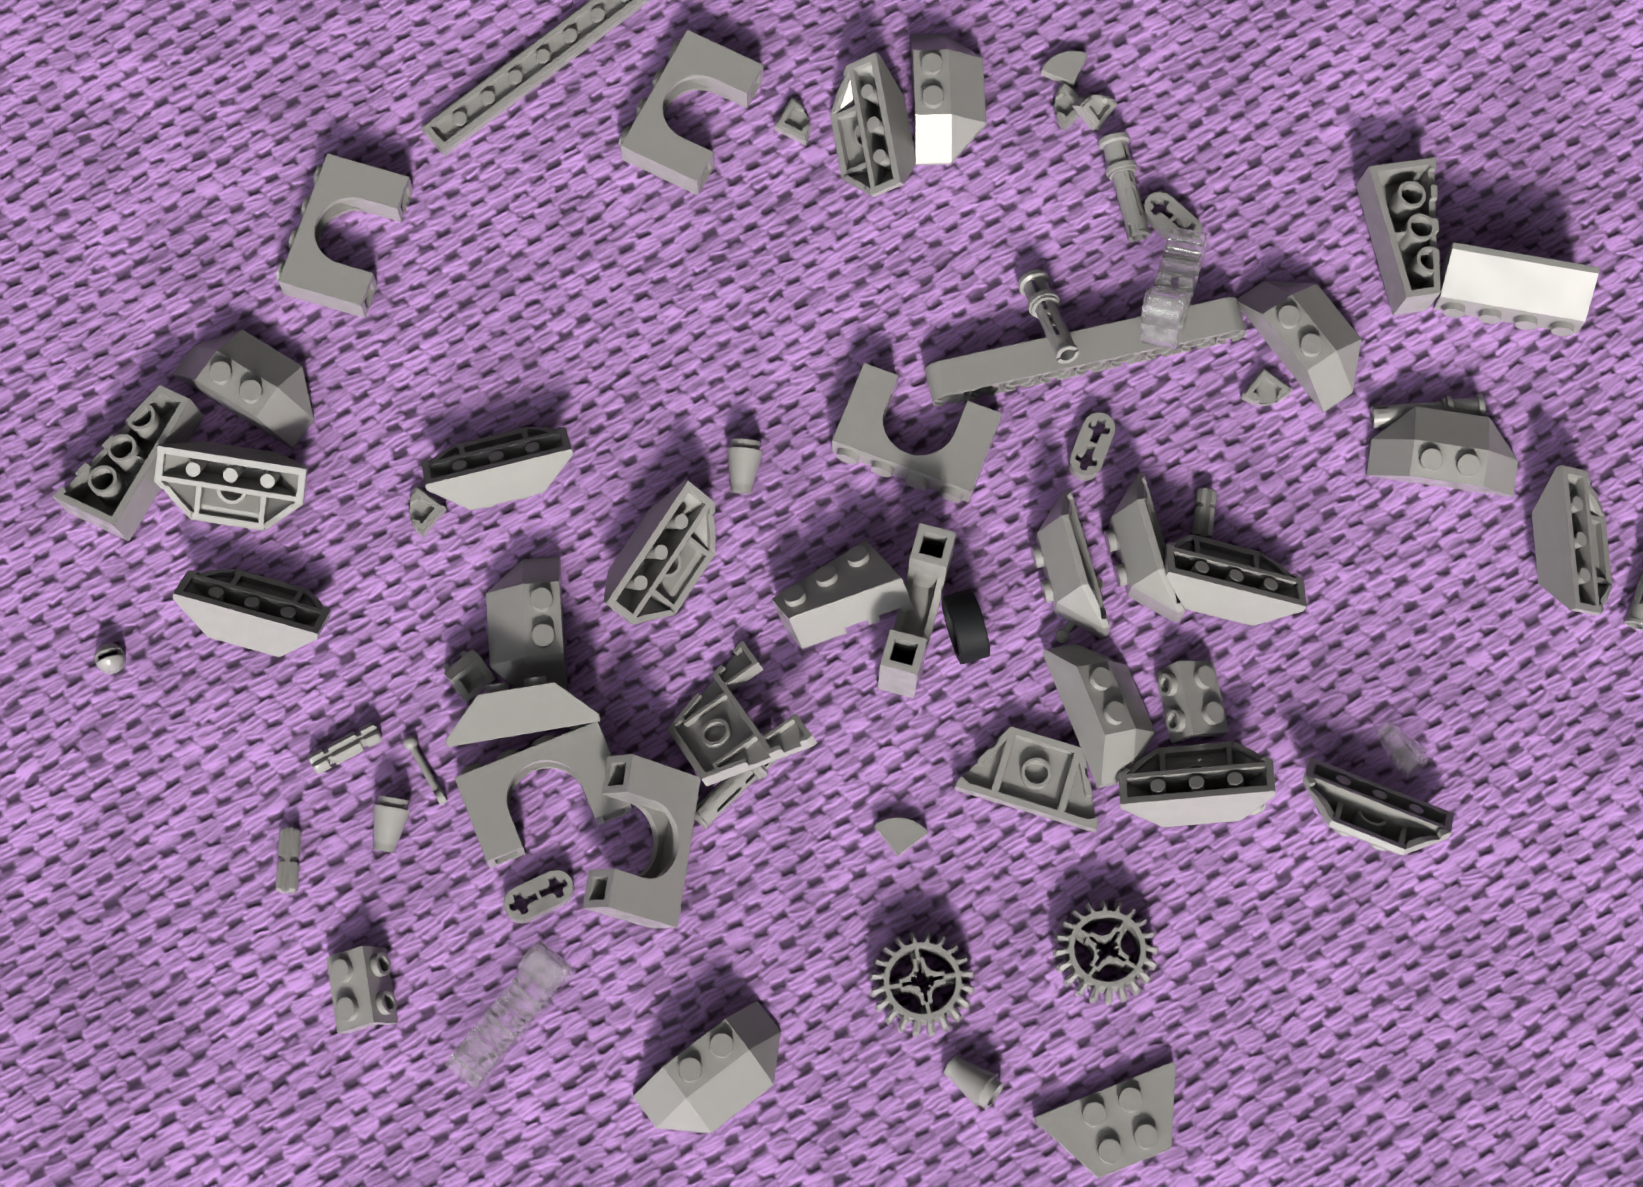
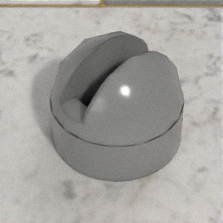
(111, 663)

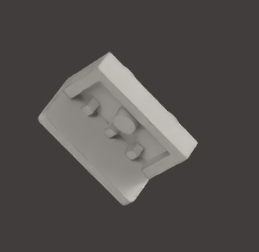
(1191, 700)
(362, 988)

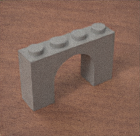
(693, 66)
(339, 189)
(950, 470)
(912, 631)
(489, 787)
(669, 803)

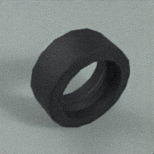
(965, 626)

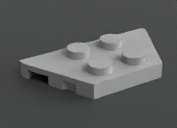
(1034, 777)
(1117, 1123)

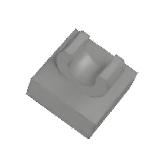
(468, 675)

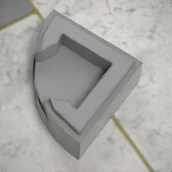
(1065, 67)
(1094, 109)
(1064, 111)
(794, 122)
(1266, 390)
(424, 511)
(900, 833)

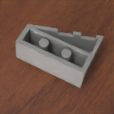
(841, 594)

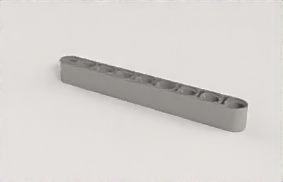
(1098, 348)

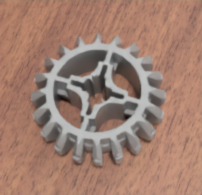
(1121, 961)
(903, 988)

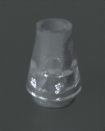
(1403, 750)

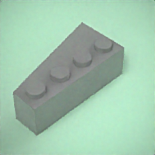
(1403, 230)
(119, 481)

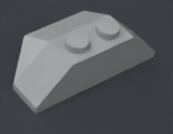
(945, 97)
(872, 128)
(1306, 336)
(251, 383)
(1444, 452)
(498, 467)
(230, 483)
(1572, 542)
(1139, 552)
(663, 557)
(1068, 569)
(1231, 581)
(251, 610)
(528, 623)
(1102, 709)
(520, 711)
(1197, 784)
(1374, 811)
(715, 1074)

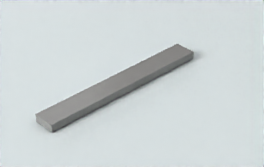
(526, 71)

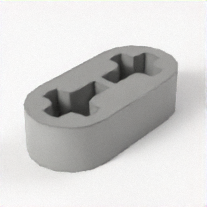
(1174, 211)
(1099, 449)
(534, 888)

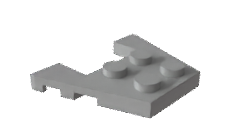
(721, 736)

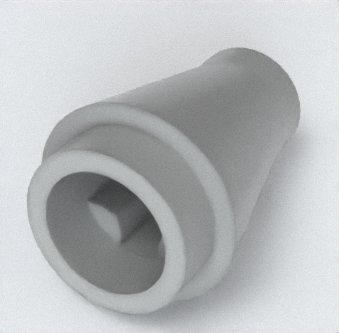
(743, 464)
(389, 821)
(974, 1081)

